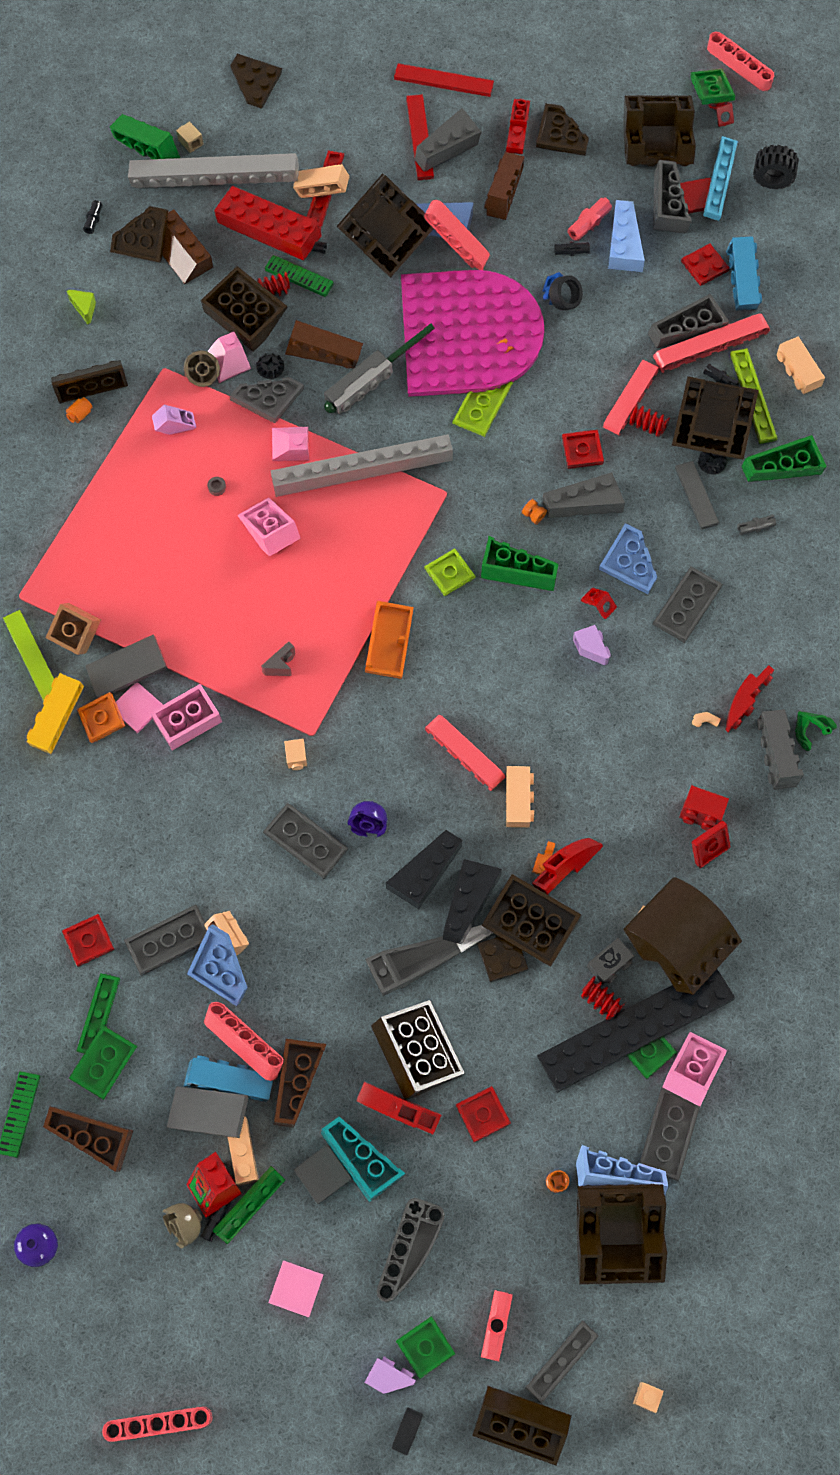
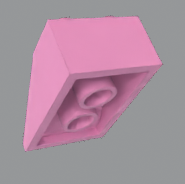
(270, 526)
(694, 1068)

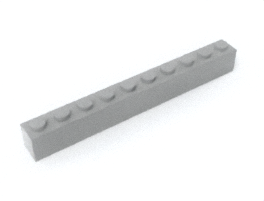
(213, 170)
(362, 465)

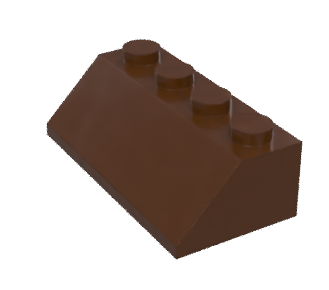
(184, 250)

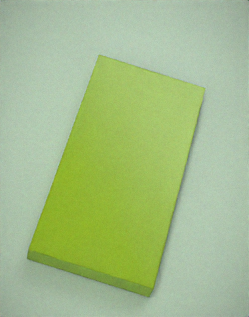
(481, 409)

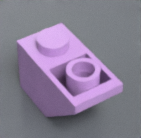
(173, 420)
(590, 645)
(387, 1378)

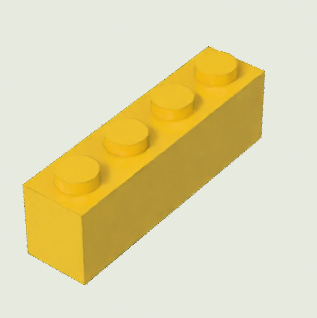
(55, 713)

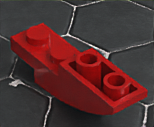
(518, 126)
(745, 697)
(568, 859)
(398, 1108)

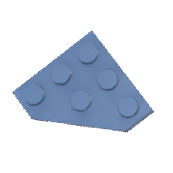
(630, 560)
(218, 966)

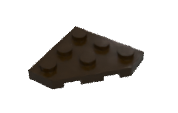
(255, 79)
(560, 132)
(142, 236)

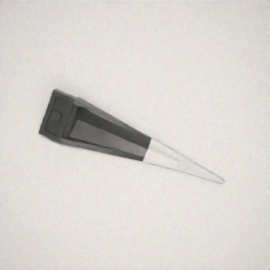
(405, 964)

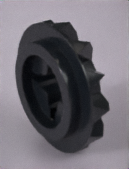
(275, 370)
(711, 467)

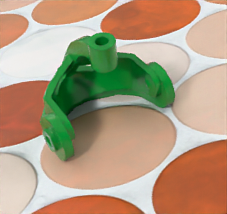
(802, 723)

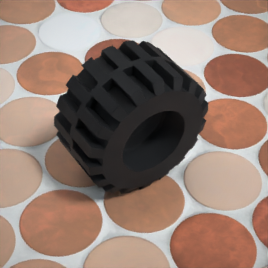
(775, 167)

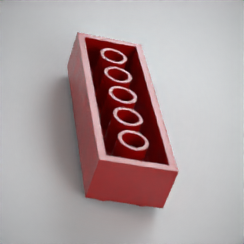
(268, 222)

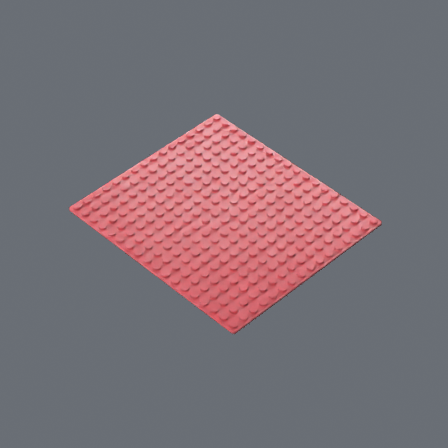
(178, 564)

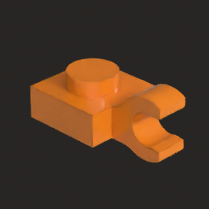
(538, 867)

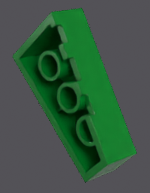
(144, 138)
(785, 461)
(517, 566)

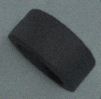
(575, 288)
(407, 1431)

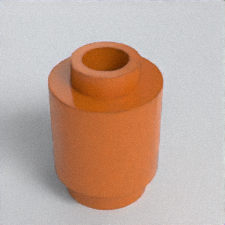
(79, 410)

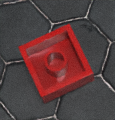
(703, 808)

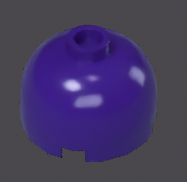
(368, 818)
(35, 1245)

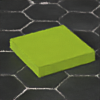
(449, 572)

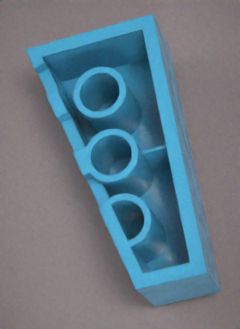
(744, 273)
(227, 1078)

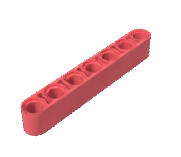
(710, 342)

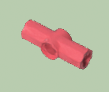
(589, 218)
(494, 1340)

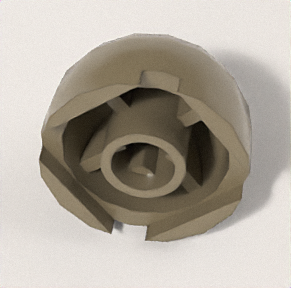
(201, 368)
(183, 1223)

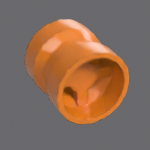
(534, 511)
(560, 1180)

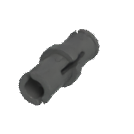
(756, 524)

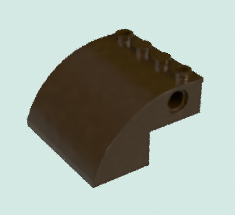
(659, 129)
(386, 225)
(715, 418)
(683, 935)
(621, 1234)

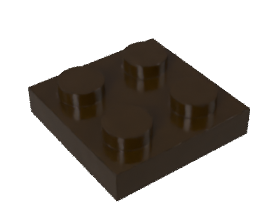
(501, 958)

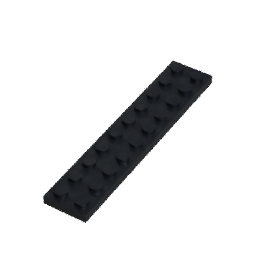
(631, 1031)

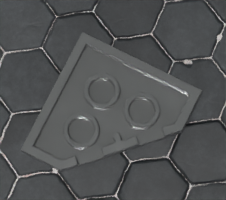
(268, 397)

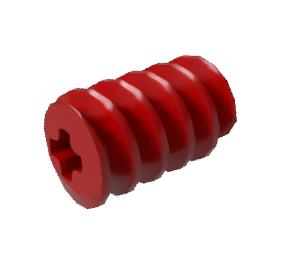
(276, 285)
(648, 421)
(601, 999)

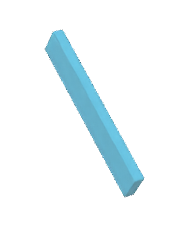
(720, 178)

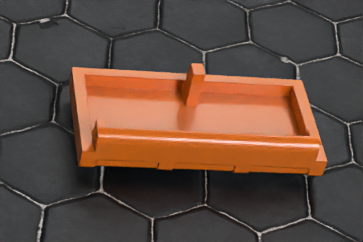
(389, 639)

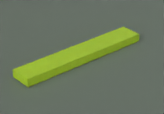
(748, 378)
(30, 652)

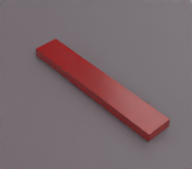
(444, 80)
(418, 129)
(320, 203)

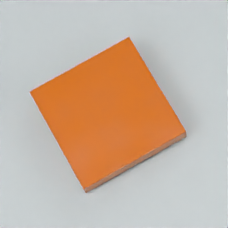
(101, 717)

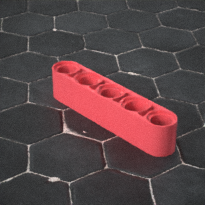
(740, 61)
(456, 235)
(630, 397)
(465, 751)
(243, 1041)
(147, 1424)

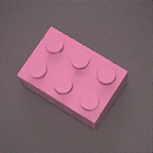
(186, 717)

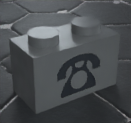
(610, 961)

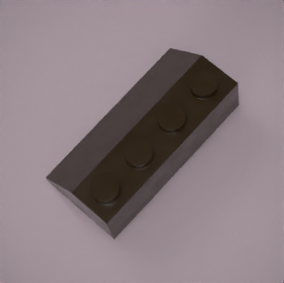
(89, 381)
(522, 1425)

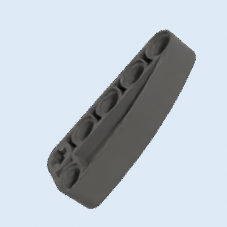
(418, 1246)

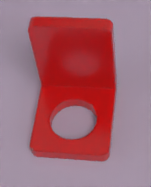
(721, 108)
(599, 598)

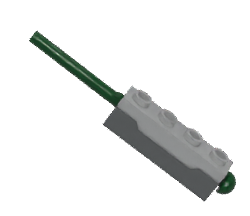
(366, 377)

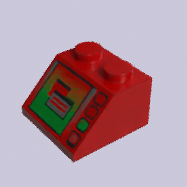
(212, 1185)

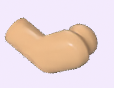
(705, 717)

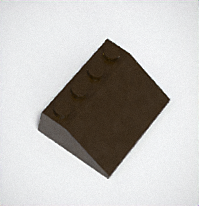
(244, 308)
(531, 920)
(417, 1049)

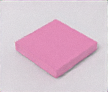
(136, 707)
(296, 1288)

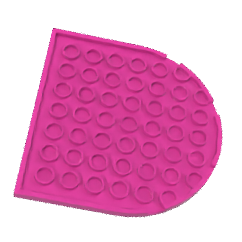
(469, 318)

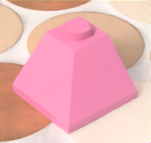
(230, 356)
(290, 444)

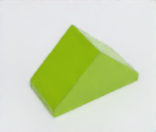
(83, 302)

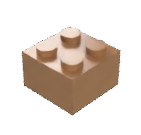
(73, 628)

